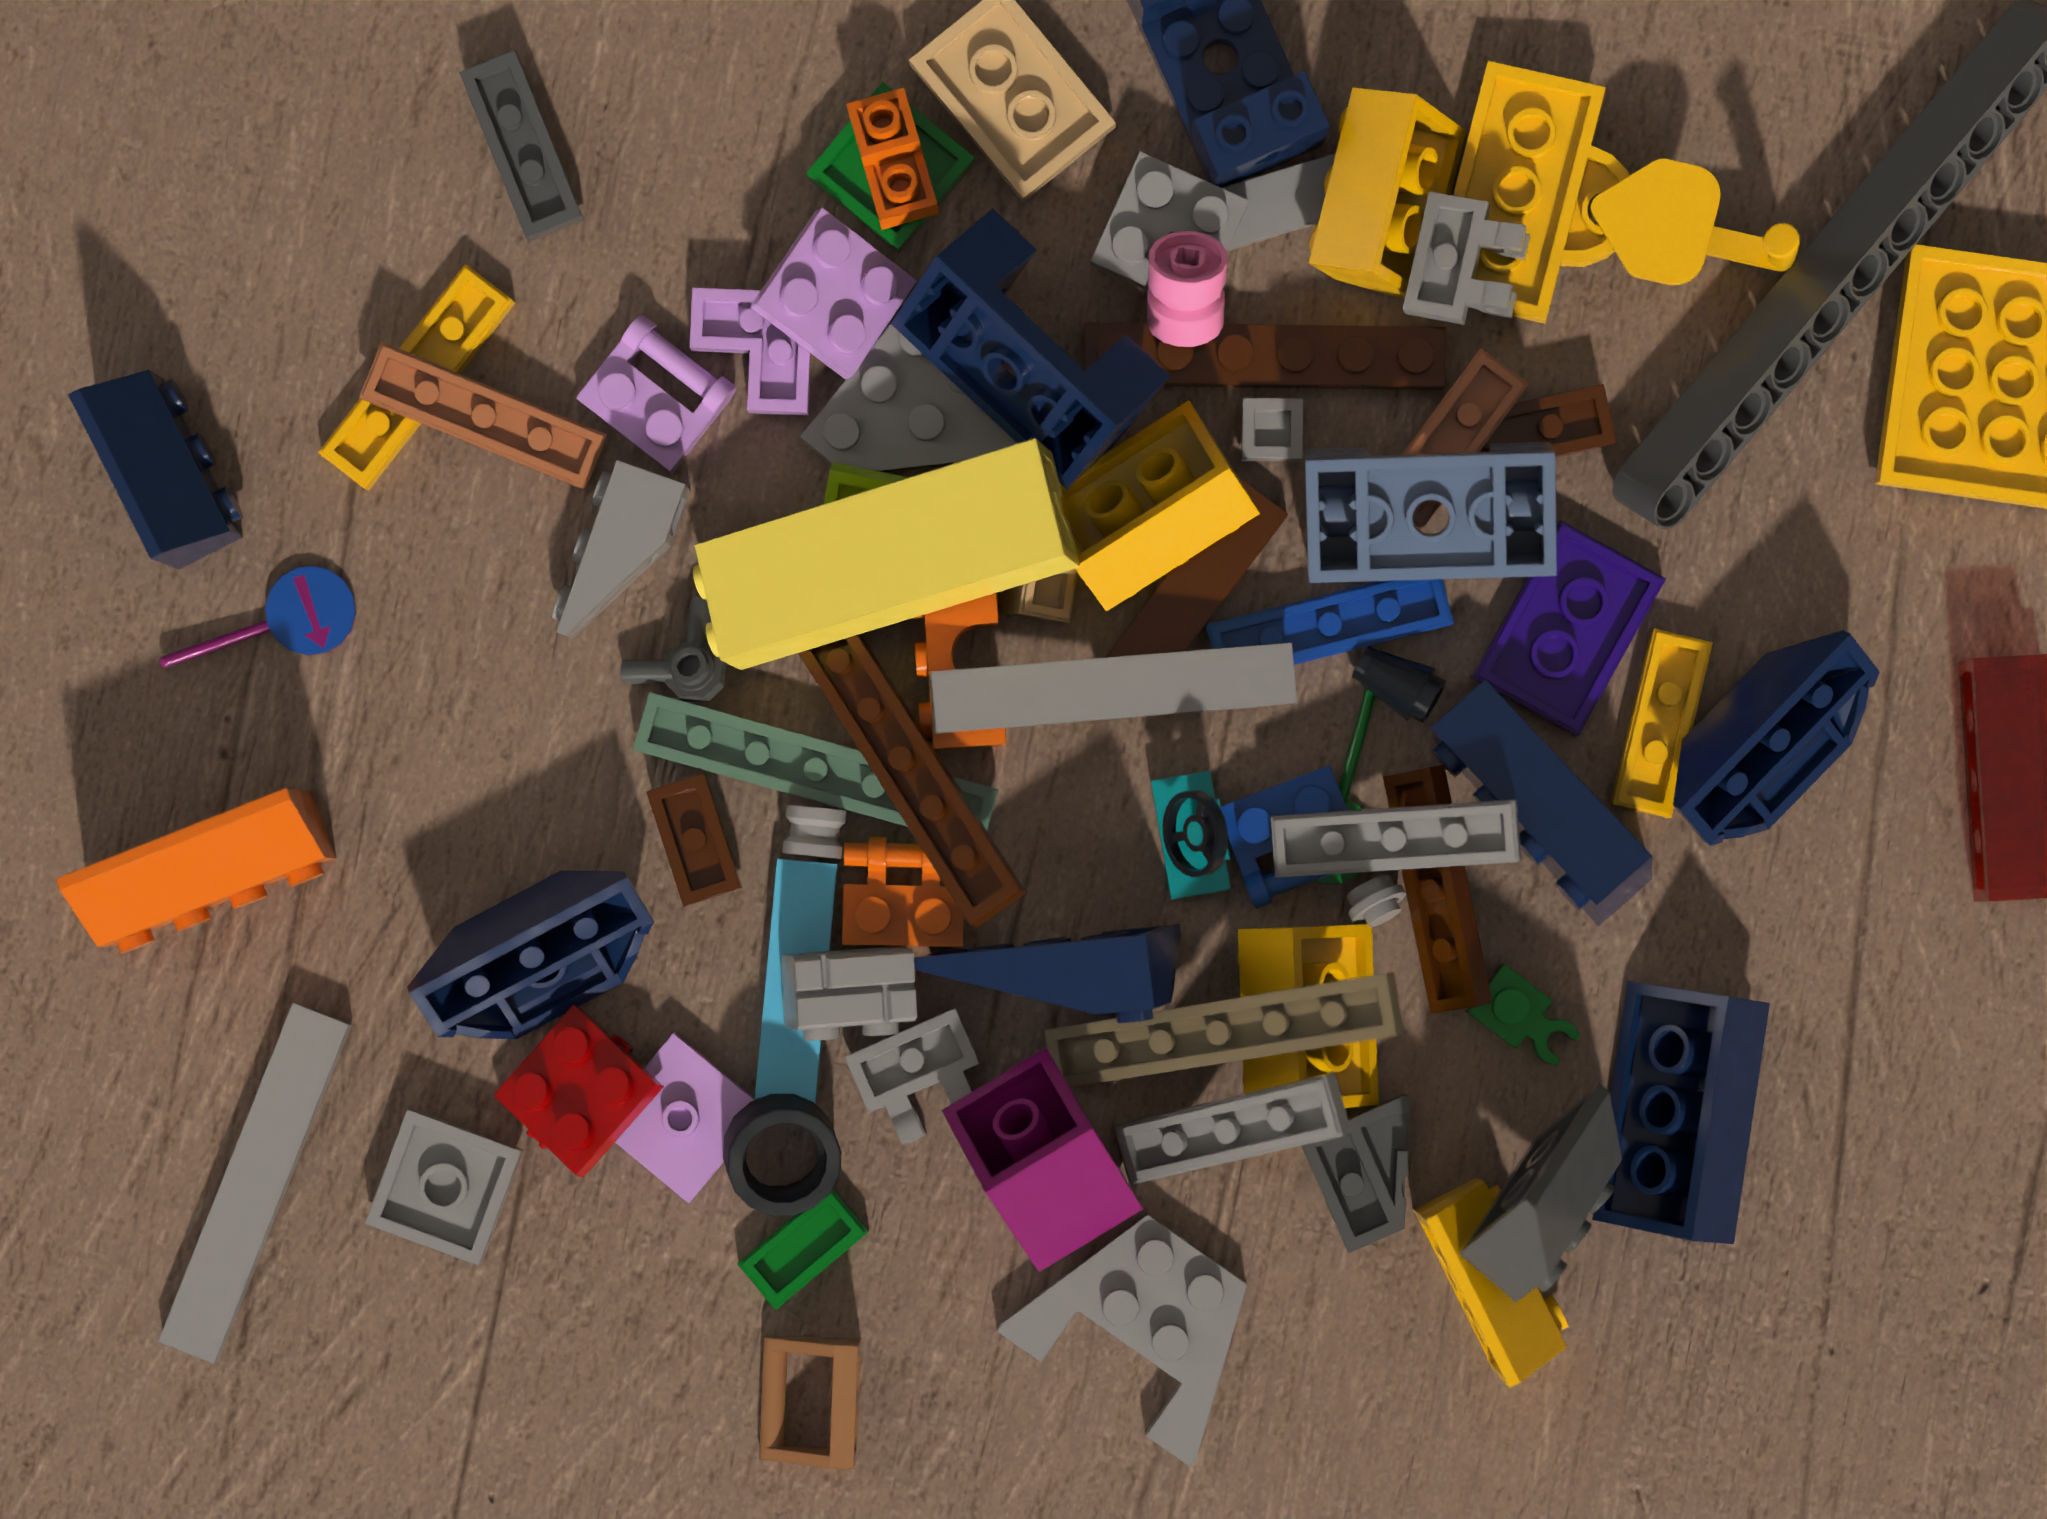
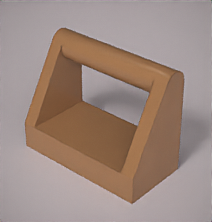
(844, 1406)

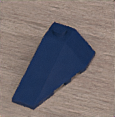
(1097, 975)

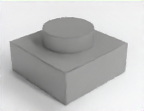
(1272, 429)

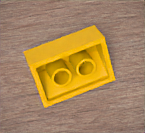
(1378, 188)
(1153, 505)
(1304, 957)
(1511, 1333)

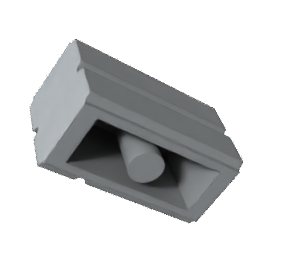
(849, 990)

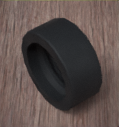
(796, 1196)

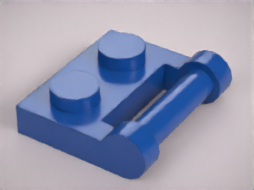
(1251, 832)

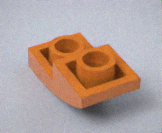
(892, 158)

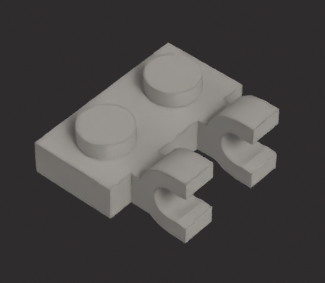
(1448, 256)
(910, 1063)

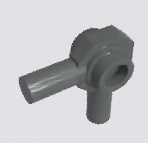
(690, 669)

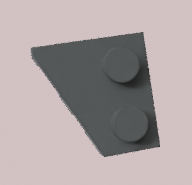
(1365, 1173)

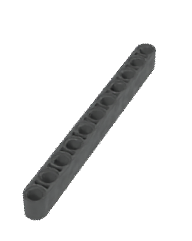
(1839, 271)

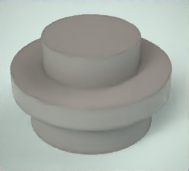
(1375, 901)

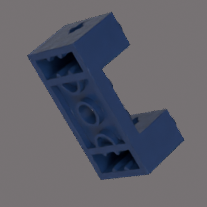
(1237, 118)
(970, 327)

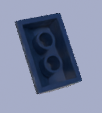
(158, 467)

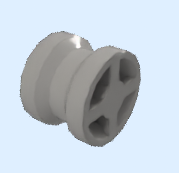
(814, 831)

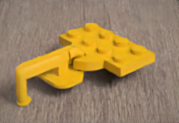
(1539, 170)

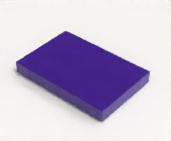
(1569, 630)

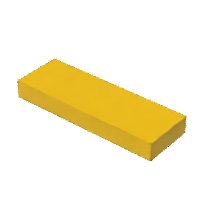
(1659, 721)

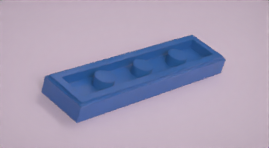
(1341, 619)

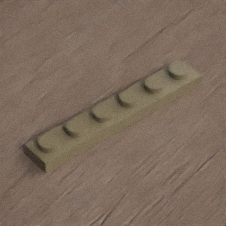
(1229, 1030)

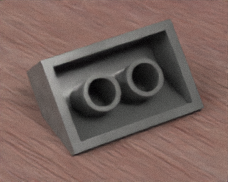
(1548, 1199)

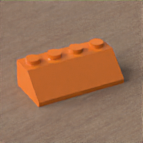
(198, 869)

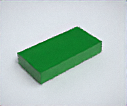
(802, 1248)

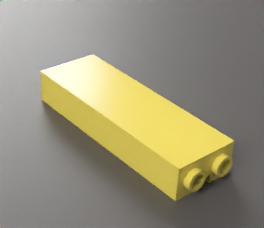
(885, 556)

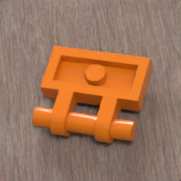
(897, 912)

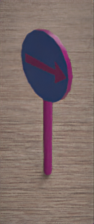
(305, 611)

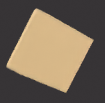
(1042, 599)

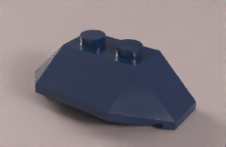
(1772, 736)
(533, 956)

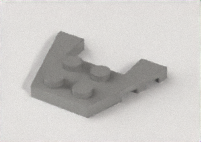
(1160, 1302)

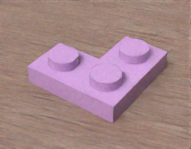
(776, 362)

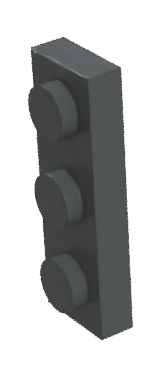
(521, 146)

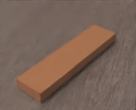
(483, 416)

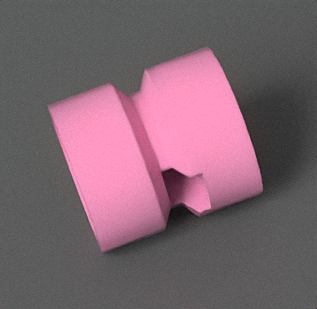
(1186, 288)

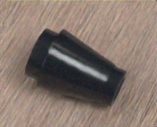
(1400, 683)

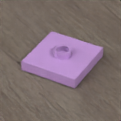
(686, 1122)

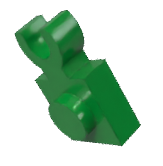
(1518, 1014)

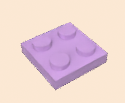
(833, 293)

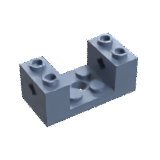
(1495, 501)

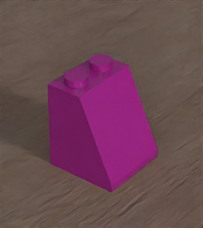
(1041, 1160)

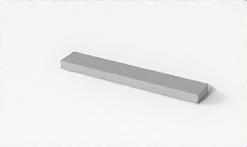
(1112, 688)
(255, 1182)

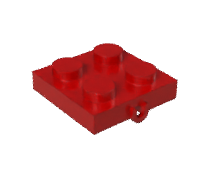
(578, 1091)

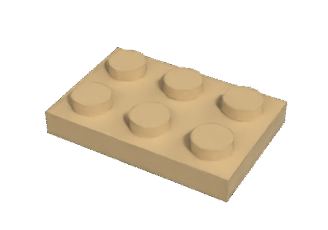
(1012, 94)

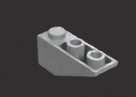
(630, 533)

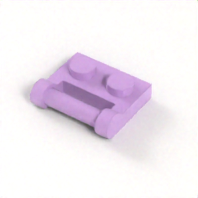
(645, 410)

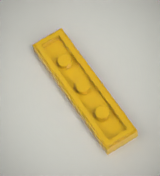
(446, 336)

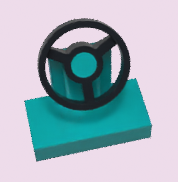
(1191, 834)

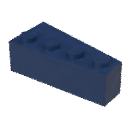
(1558, 816)

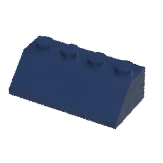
(1684, 1111)

